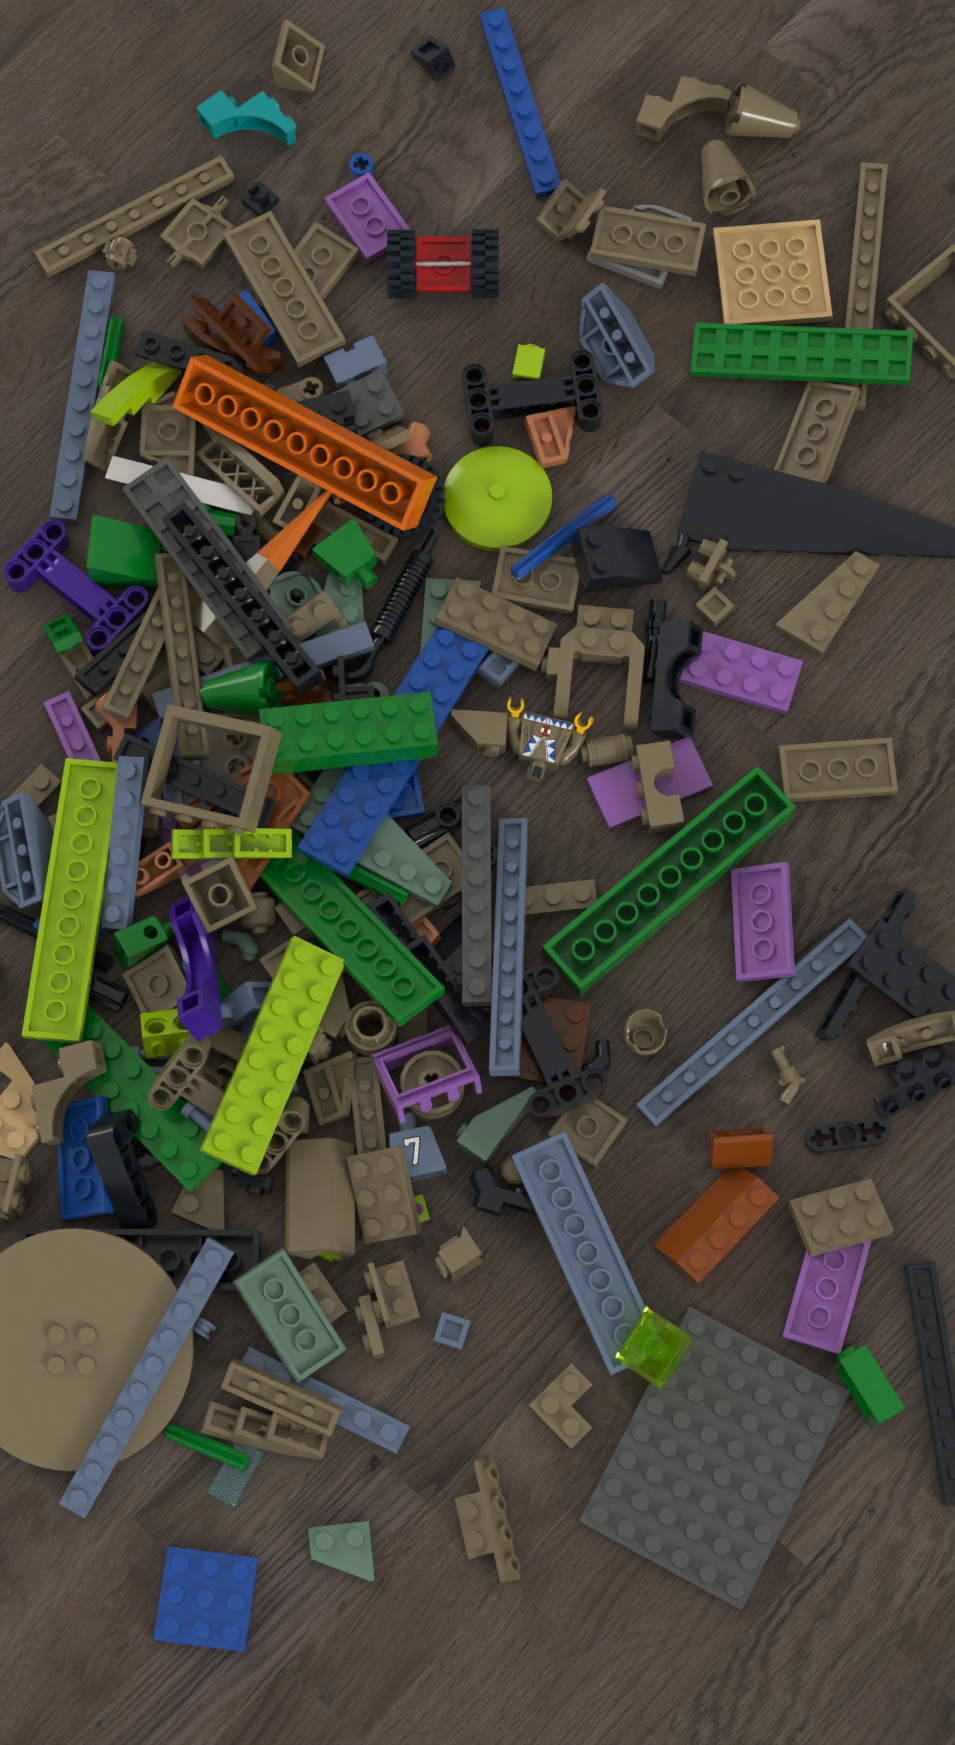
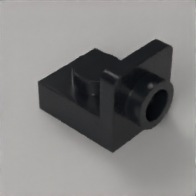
(435, 57)

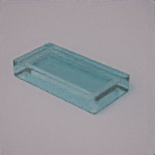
(232, 1481)

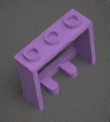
(400, 1054)

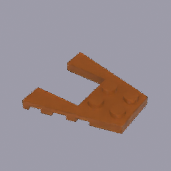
(291, 799)

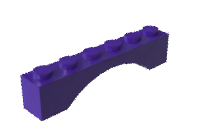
(200, 1004)

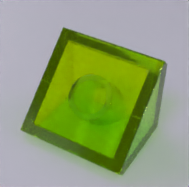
(654, 1348)

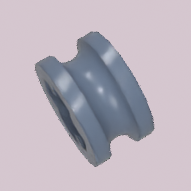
(203, 1327)

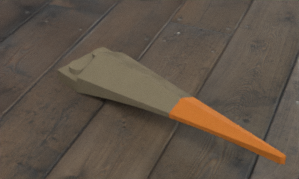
(266, 566)

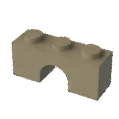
(660, 811)

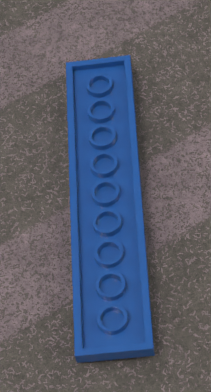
(370, 791)

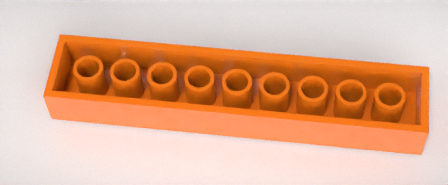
(304, 442)

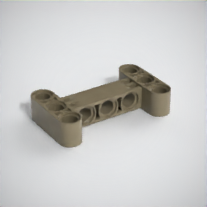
(206, 1088)

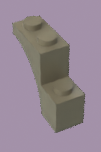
(690, 97)
(51, 1099)

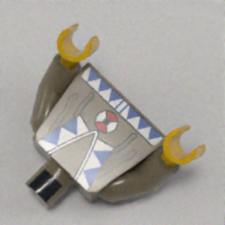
(543, 740)

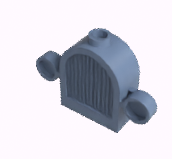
(243, 1005)

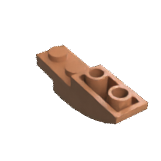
(160, 869)

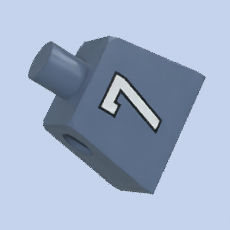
(420, 1149)

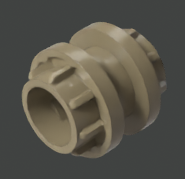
(369, 1045)

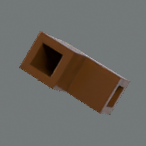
(311, 538)

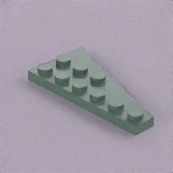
(390, 851)

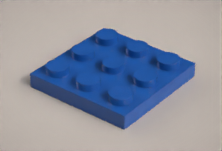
(206, 1599)

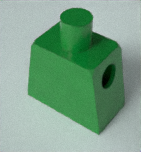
(347, 555)
(141, 941)

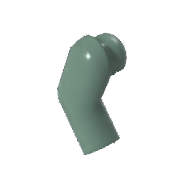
(243, 941)

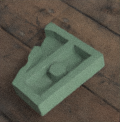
(344, 1548)

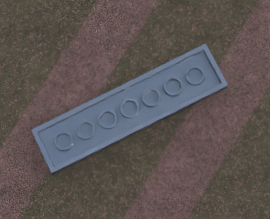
(581, 1243)

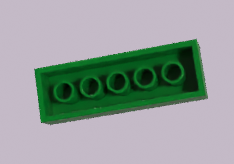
(353, 732)

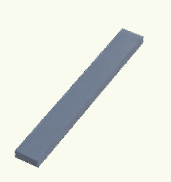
(322, 650)

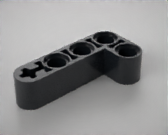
(120, 1170)

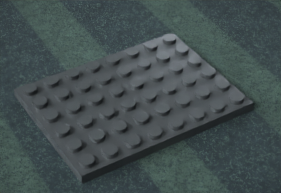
(715, 1460)

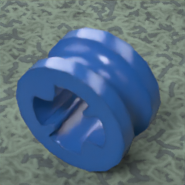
(367, 162)

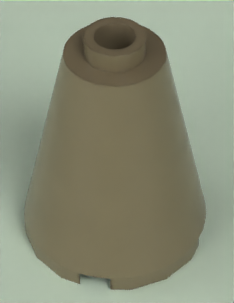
(759, 115)
(724, 180)

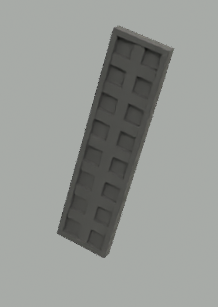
(156, 495)

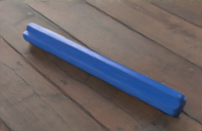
(562, 536)

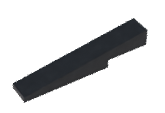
(462, 1019)

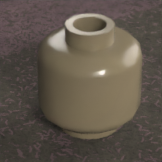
(263, 916)

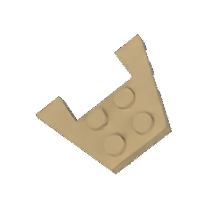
(16, 1112)

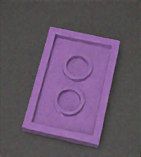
(365, 215)

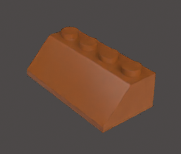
(716, 1223)

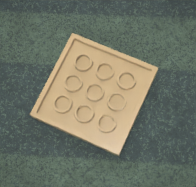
(772, 273)

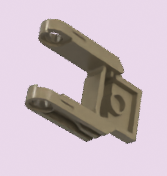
(605, 638)

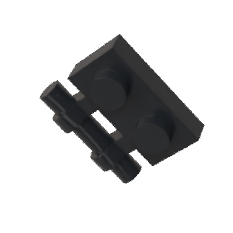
(335, 407)

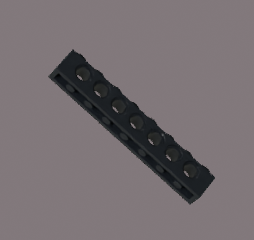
(242, 599)

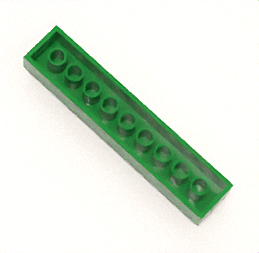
(668, 881)

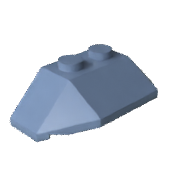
(614, 339)
(24, 850)

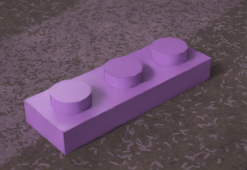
(71, 728)

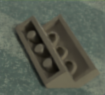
(319, 1199)

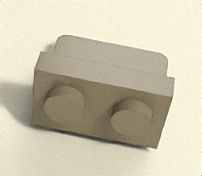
(568, 211)

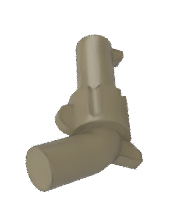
(788, 1075)

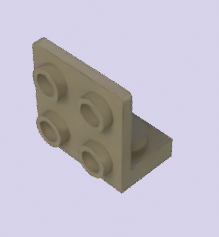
(13, 1178)
(394, 1294)

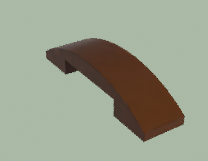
(199, 333)

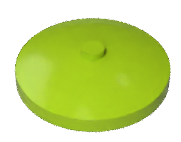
(497, 498)

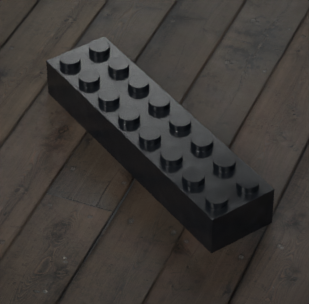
(180, 1247)

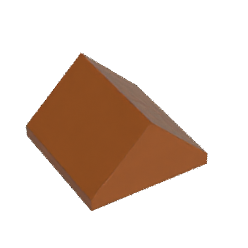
(740, 1147)

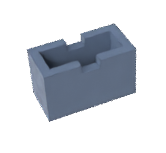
(355, 364)

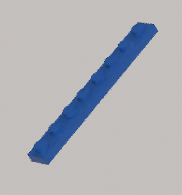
(520, 102)

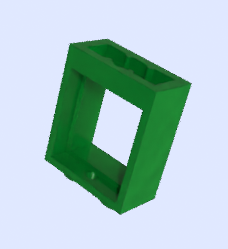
(867, 1385)

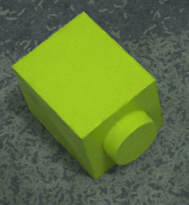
(528, 363)

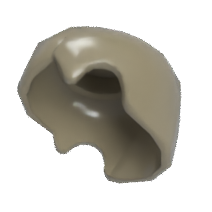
(644, 1032)

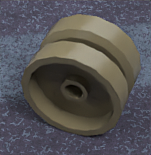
(425, 1069)

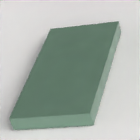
(289, 1315)

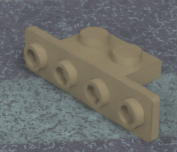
(486, 1523)

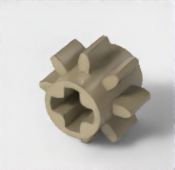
(119, 253)

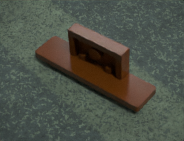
(239, 327)

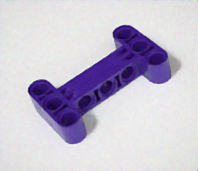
(73, 585)

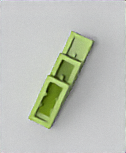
(130, 395)
(222, 844)

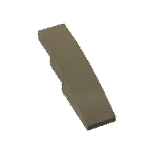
(101, 437)
(263, 1431)

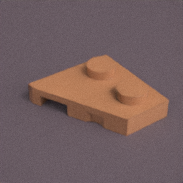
(551, 435)

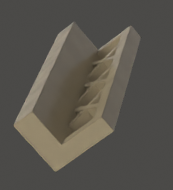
(248, 464)

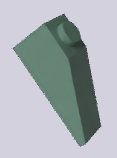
(489, 1129)

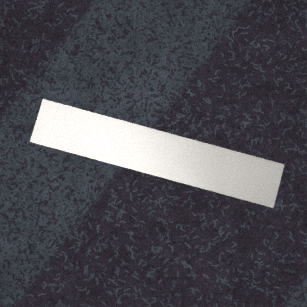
(206, 490)

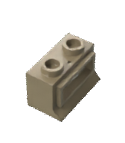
(458, 1256)

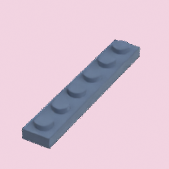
(124, 843)
(354, 1416)

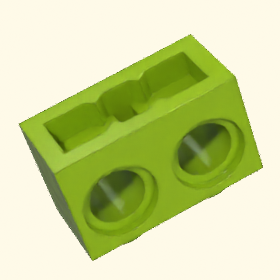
(162, 1033)

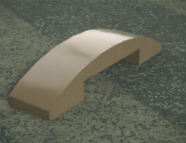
(910, 1036)

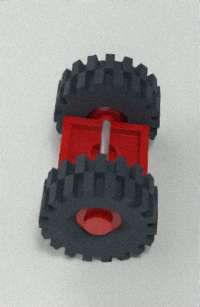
(442, 264)

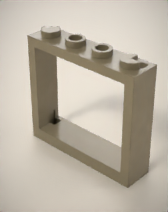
(898, 315)
(257, 784)

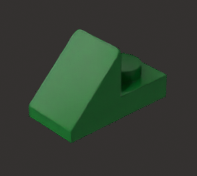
(62, 634)

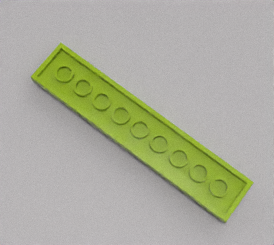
(71, 903)

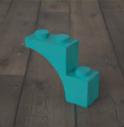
(260, 113)

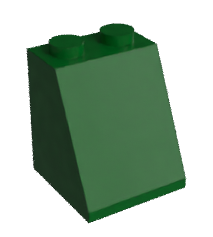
(122, 555)

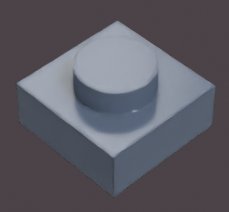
(451, 1331)

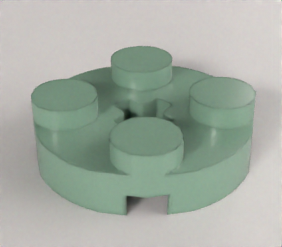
(292, 583)

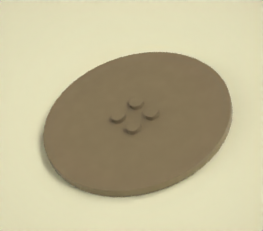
(70, 1336)

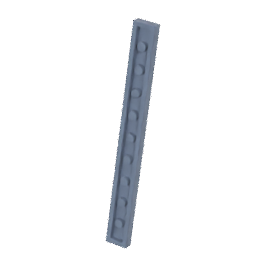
(82, 396)
(509, 948)
(751, 1024)
(146, 1377)

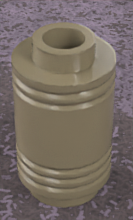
(606, 750)

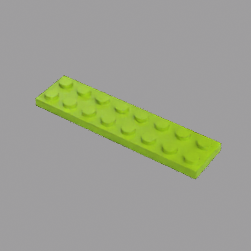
(272, 1056)

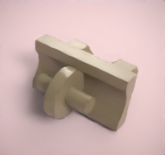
(703, 574)

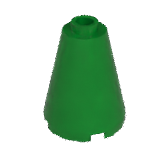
(244, 690)

